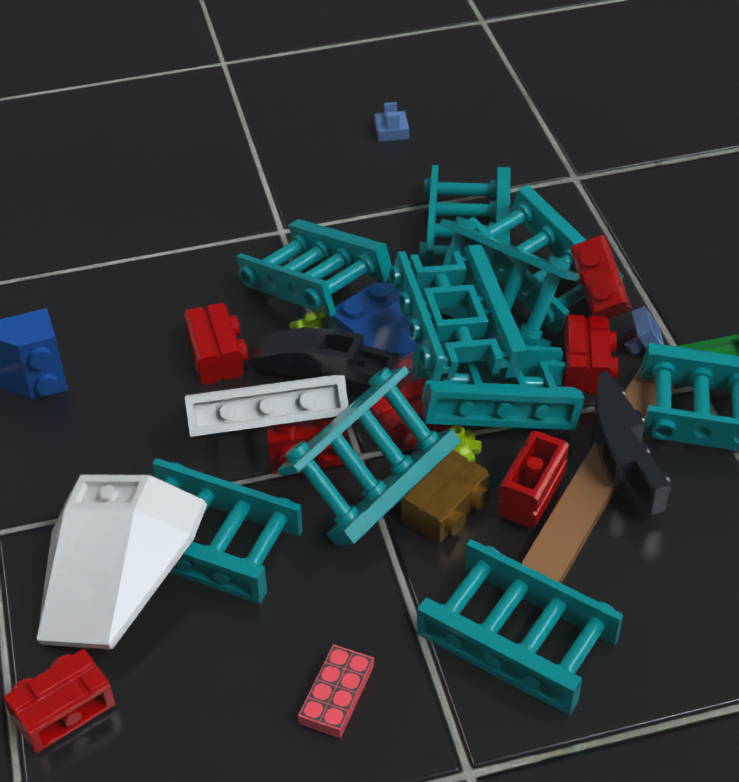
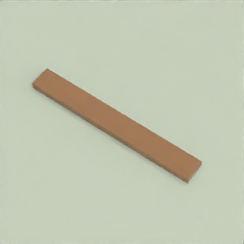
(581, 502)

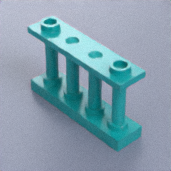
(496, 210)
(549, 231)
(315, 243)
(555, 268)
(703, 372)
(405, 469)
(209, 563)
(503, 658)

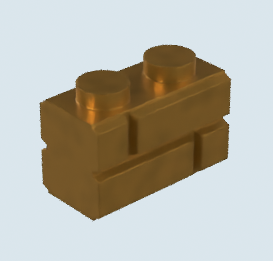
(445, 497)

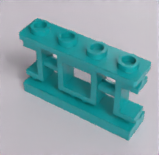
(484, 306)
(522, 403)

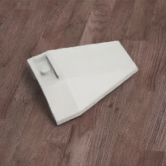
(111, 556)

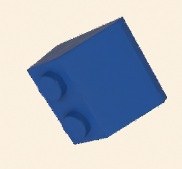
(377, 317)
(30, 356)

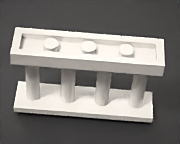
(266, 405)

